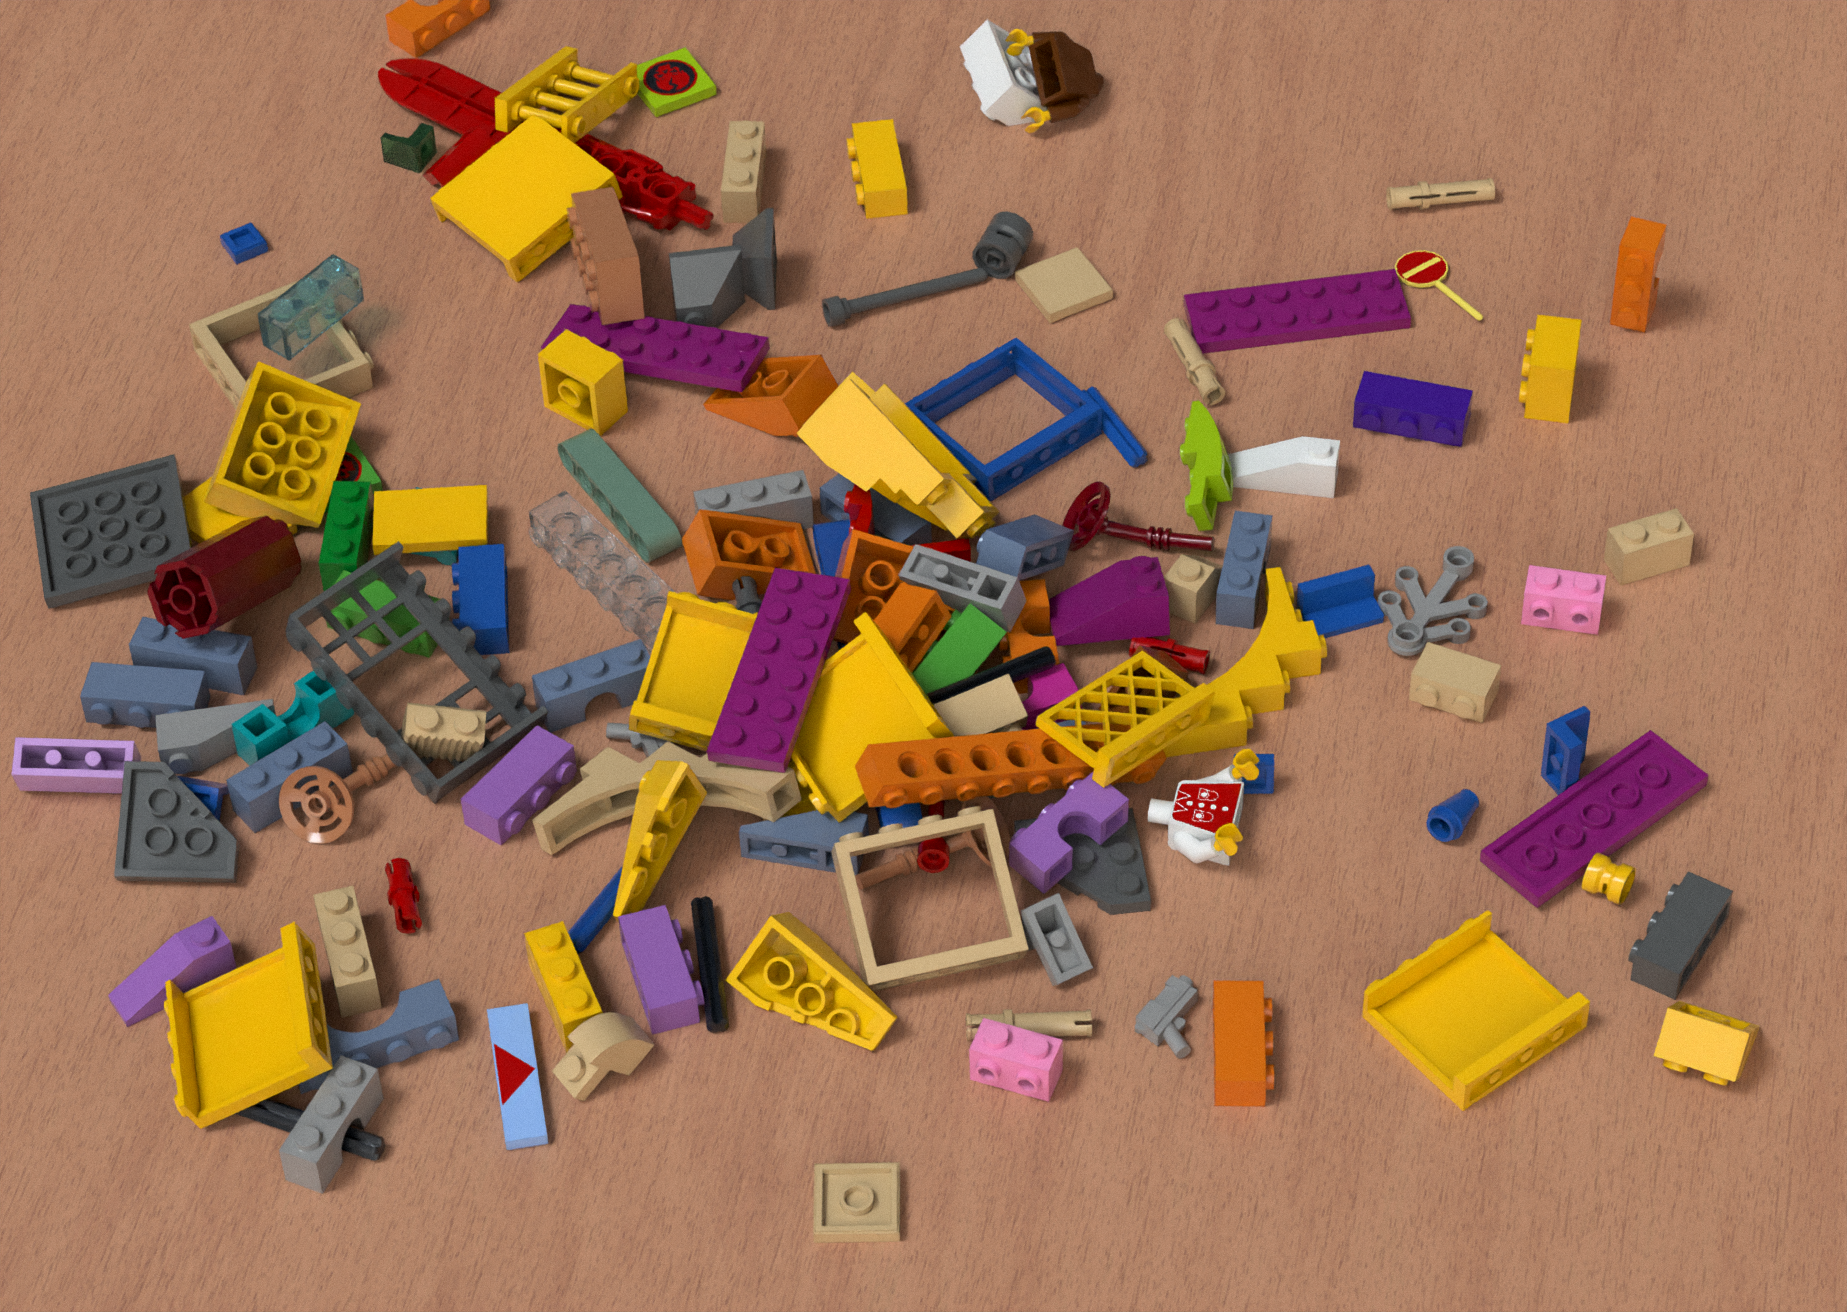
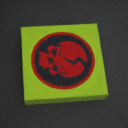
(673, 82)

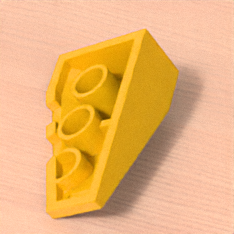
(661, 816)
(805, 979)

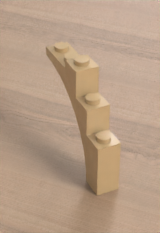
(613, 783)

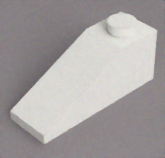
(1289, 466)

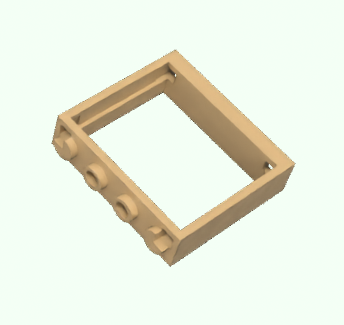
(242, 319)
(942, 963)

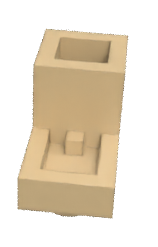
(601, 1045)

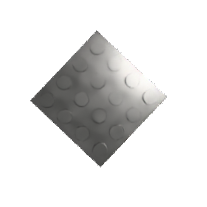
(109, 530)

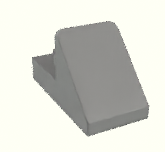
(1055, 939)

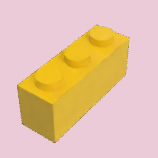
(877, 169)
(561, 979)

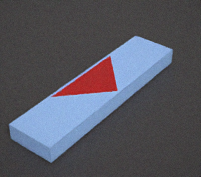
(517, 1076)

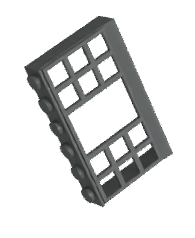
(455, 643)

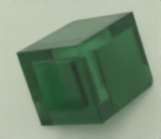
(410, 152)

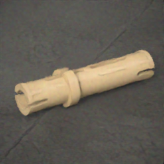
(1443, 193)
(1199, 370)
(1045, 1023)

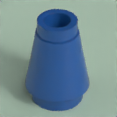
(1451, 816)

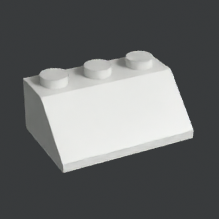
(1001, 80)

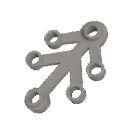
(1411, 636)

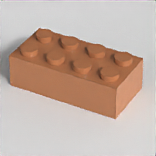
(606, 256)

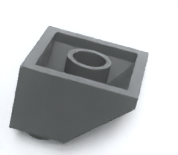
(759, 258)
(707, 284)

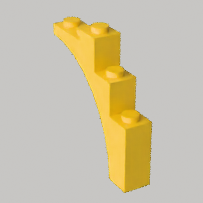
(1261, 677)

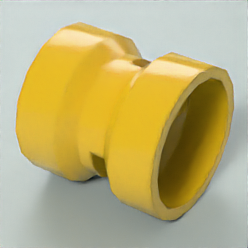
(1608, 878)

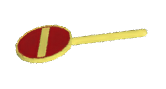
(1426, 270)

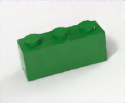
(346, 530)

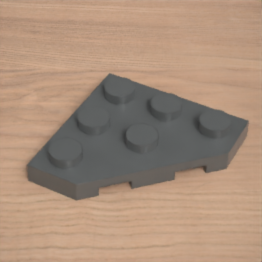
(169, 831)
(1107, 872)

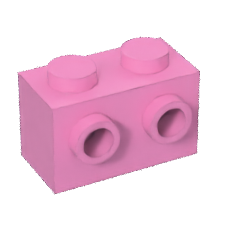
(1563, 599)
(1016, 1059)

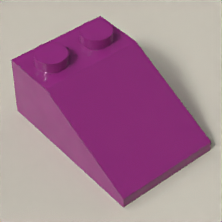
(1113, 605)

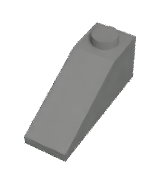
(964, 583)
(201, 736)

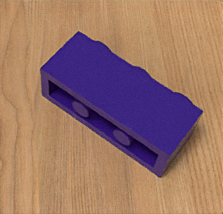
(1412, 408)

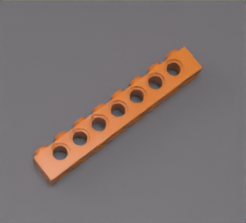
(980, 767)

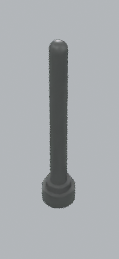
(838, 310)

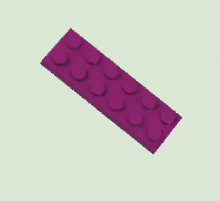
(1297, 311)
(671, 348)
(779, 670)
(1593, 817)

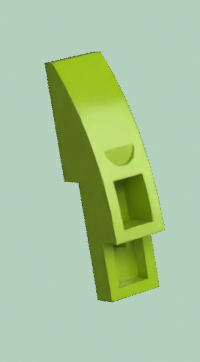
(1208, 465)

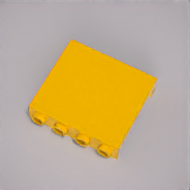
(520, 195)
(690, 670)
(859, 701)
(1471, 1012)
(248, 1032)

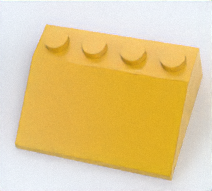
(282, 449)

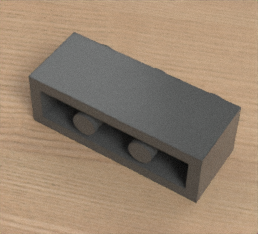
(1680, 934)

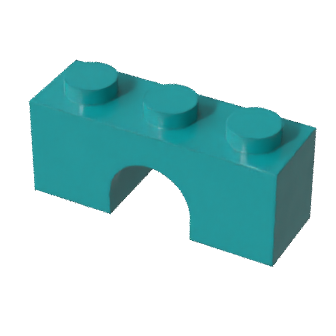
(263, 732)

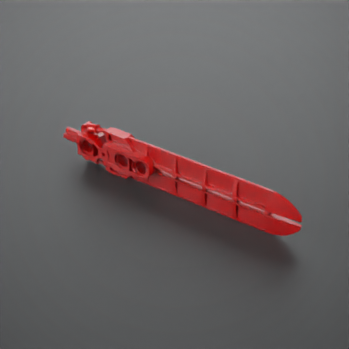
(466, 103)

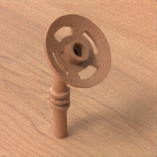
(327, 798)
(974, 839)

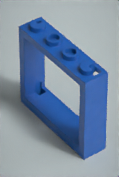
(1020, 463)

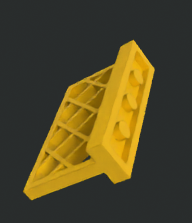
(1148, 732)

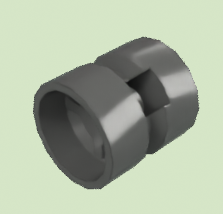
(1003, 245)

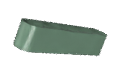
(619, 495)

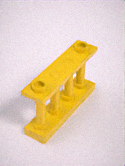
(559, 76)

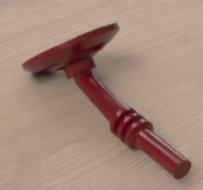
(1096, 522)

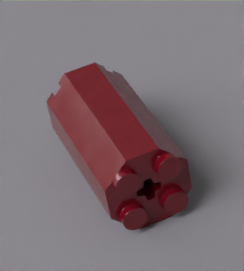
(224, 576)

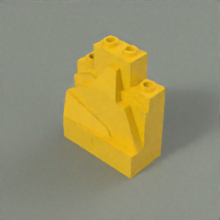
(891, 450)

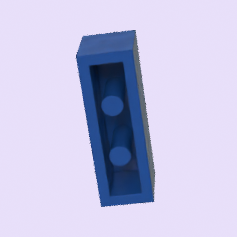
(482, 596)

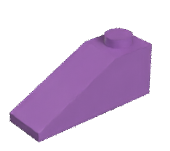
(185, 959)

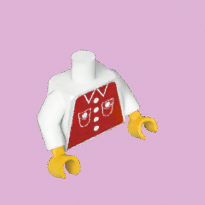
(1207, 812)

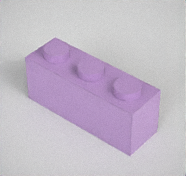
(71, 764)

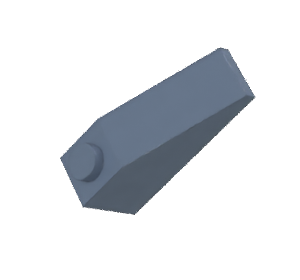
(801, 839)

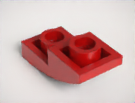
(860, 510)

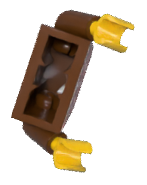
(1062, 75)

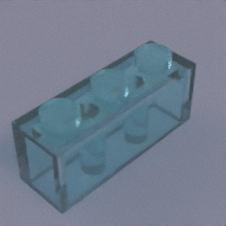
(310, 307)

